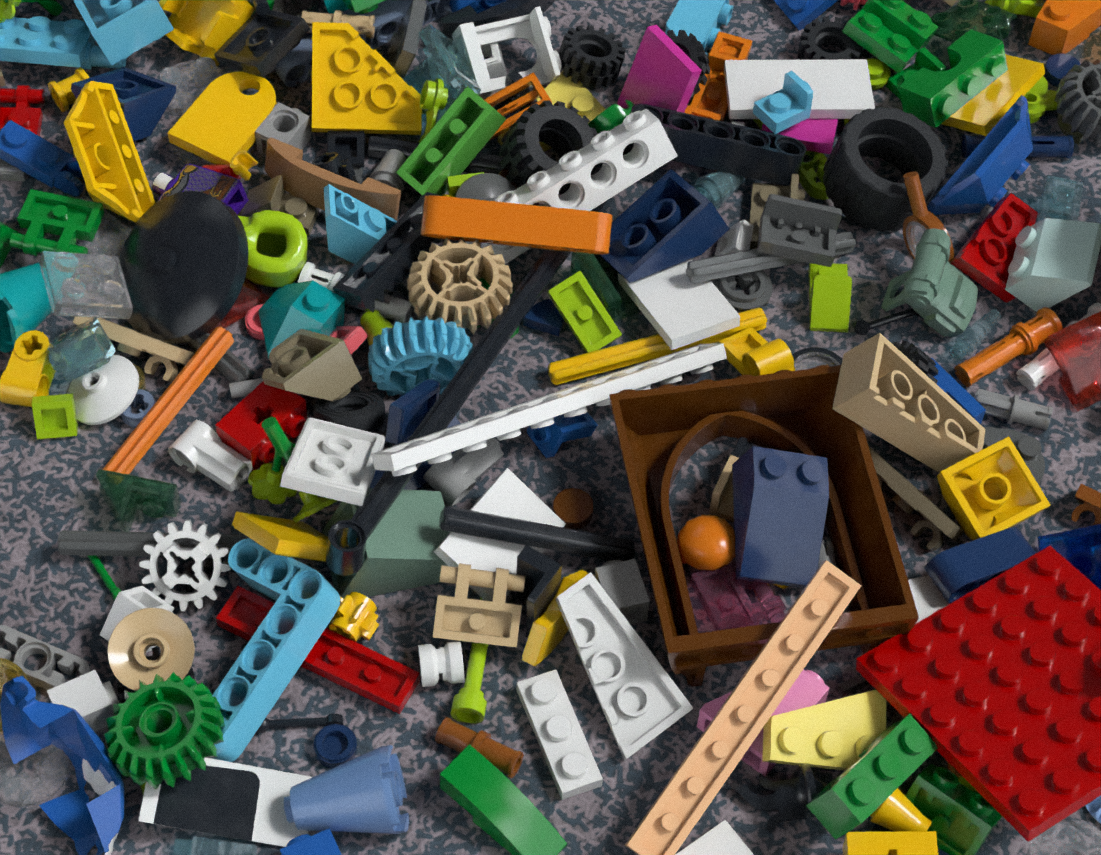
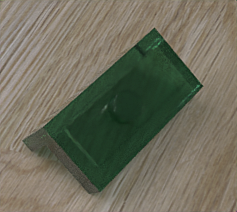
(605, 284)

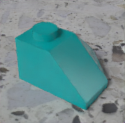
(300, 307)

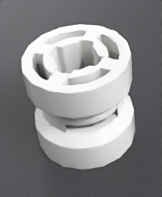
(441, 663)

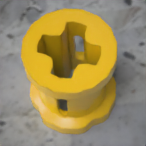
(61, 91)

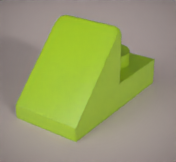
(829, 297)

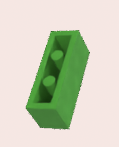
(451, 143)

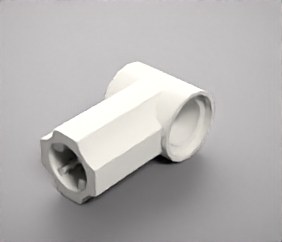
(203, 451)

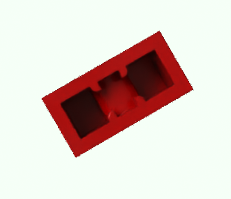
(242, 425)

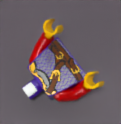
(216, 180)

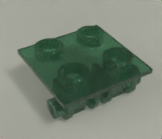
(975, 16)

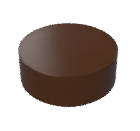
(574, 508)

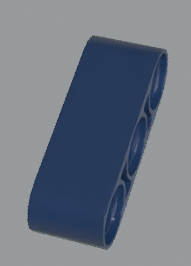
(977, 562)

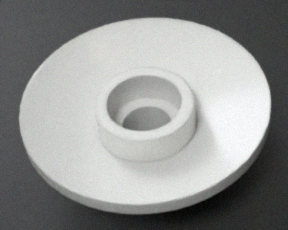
(105, 391)

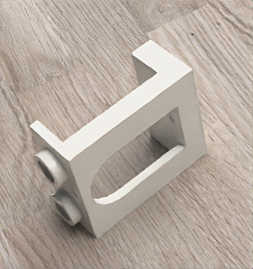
(529, 27)

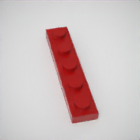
(331, 656)

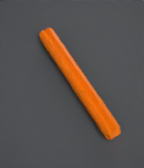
(170, 402)

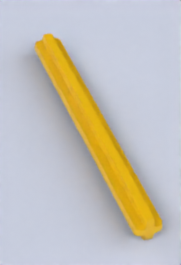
(638, 351)

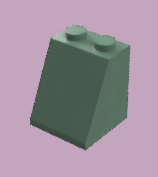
(400, 547)

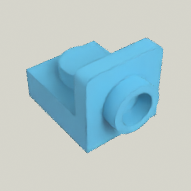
(785, 106)

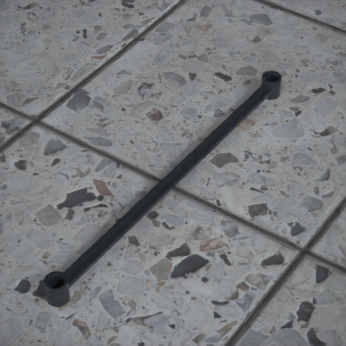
(356, 531)

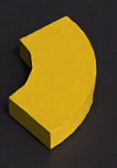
(550, 627)

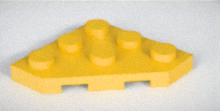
(357, 86)

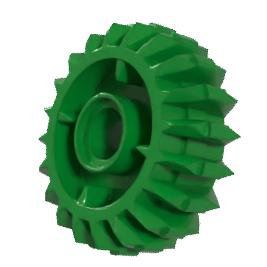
(137, 737)

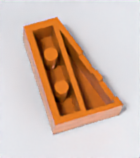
(1064, 24)

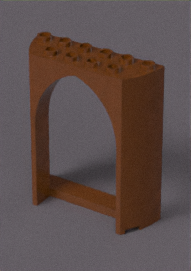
(778, 412)

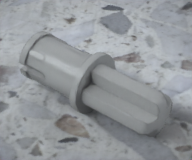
(1014, 409)

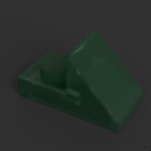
(130, 493)

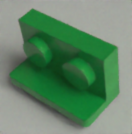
(957, 813)

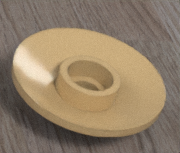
(146, 629)

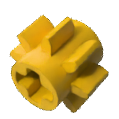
(355, 617)

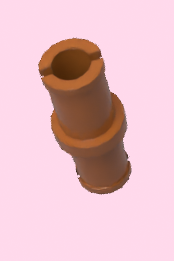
(459, 737)

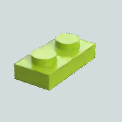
(584, 313)

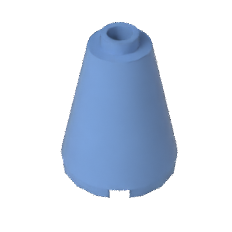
(352, 797)

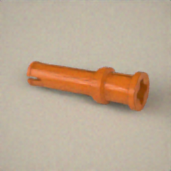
(1022, 339)

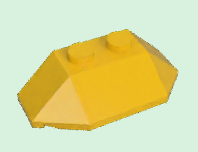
(108, 152)

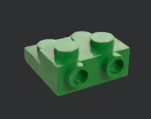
(891, 31)

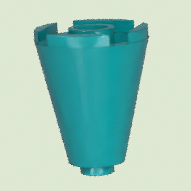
(22, 303)

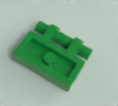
(59, 216)

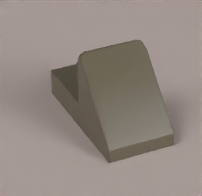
(271, 196)

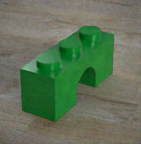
(936, 95)
(873, 778)

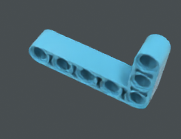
(278, 646)

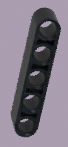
(729, 146)

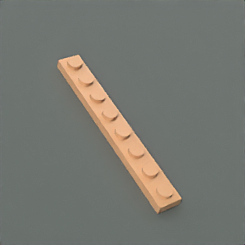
(744, 713)

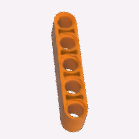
(516, 224)

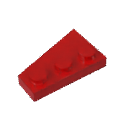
(993, 245)

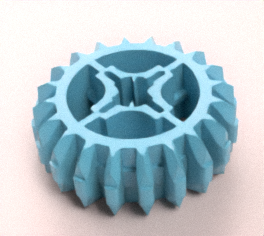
(417, 352)

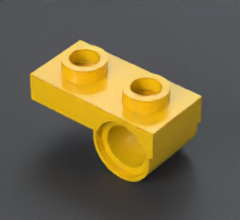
(755, 355)

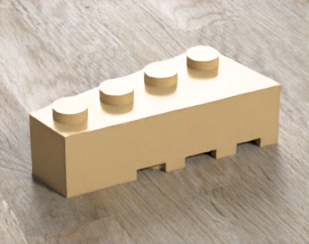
(904, 406)

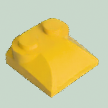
(991, 490)

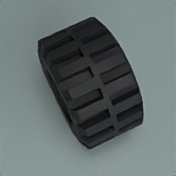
(547, 124)

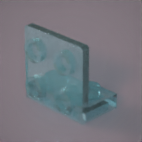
(444, 63)

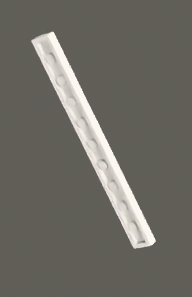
(540, 411)

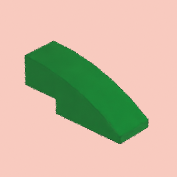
(499, 806)

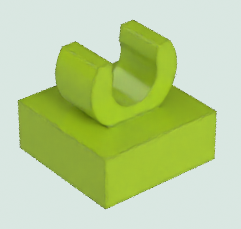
(54, 416)

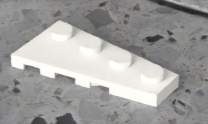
(624, 673)

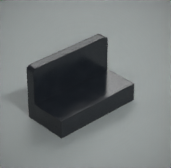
(540, 584)

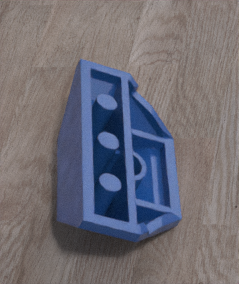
(989, 166)

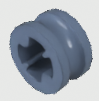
(141, 397)

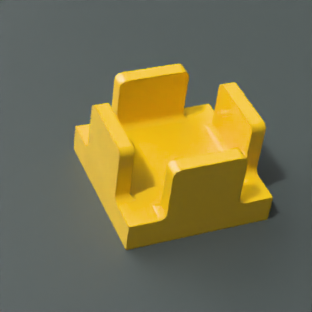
(205, 24)

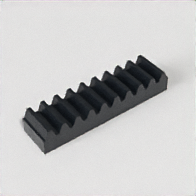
(386, 261)

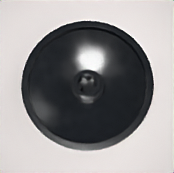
(184, 266)

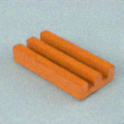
(511, 90)

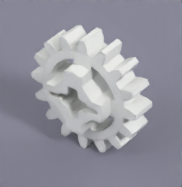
(173, 549)

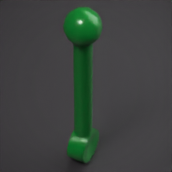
(104, 575)

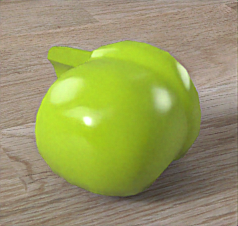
(274, 248)

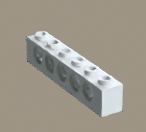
(588, 191)

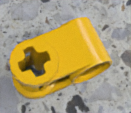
(28, 370)

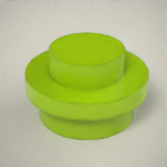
(878, 72)

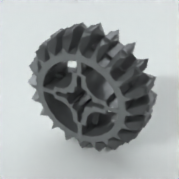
(1080, 99)

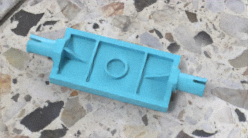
(51, 43)

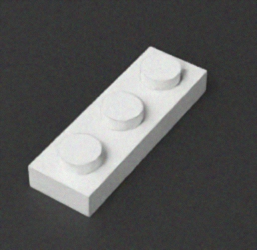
(559, 734)

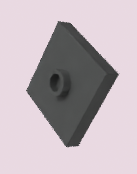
(405, 42)

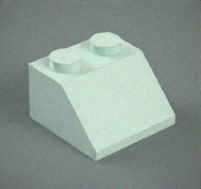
(1053, 261)

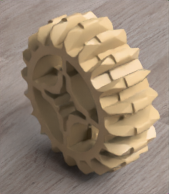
(457, 272)

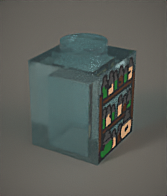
(80, 350)

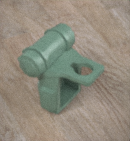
(935, 287)

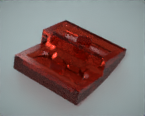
(1079, 358)

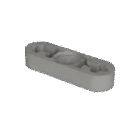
(26, 646)

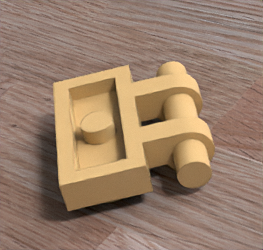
(478, 619)

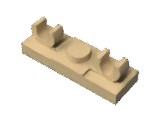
(135, 342)

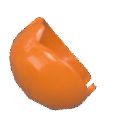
(706, 542)

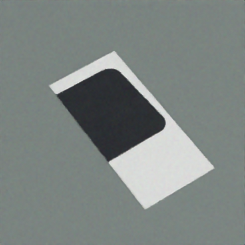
(226, 802)

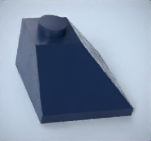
(140, 97)

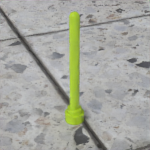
(469, 703)

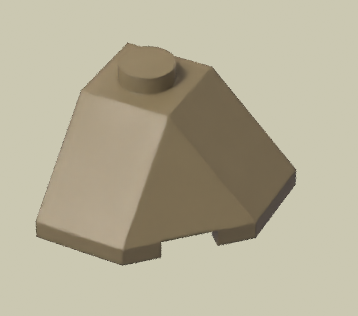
(312, 366)

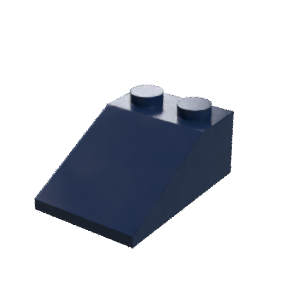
(663, 229)
(779, 515)

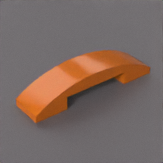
(712, 99)

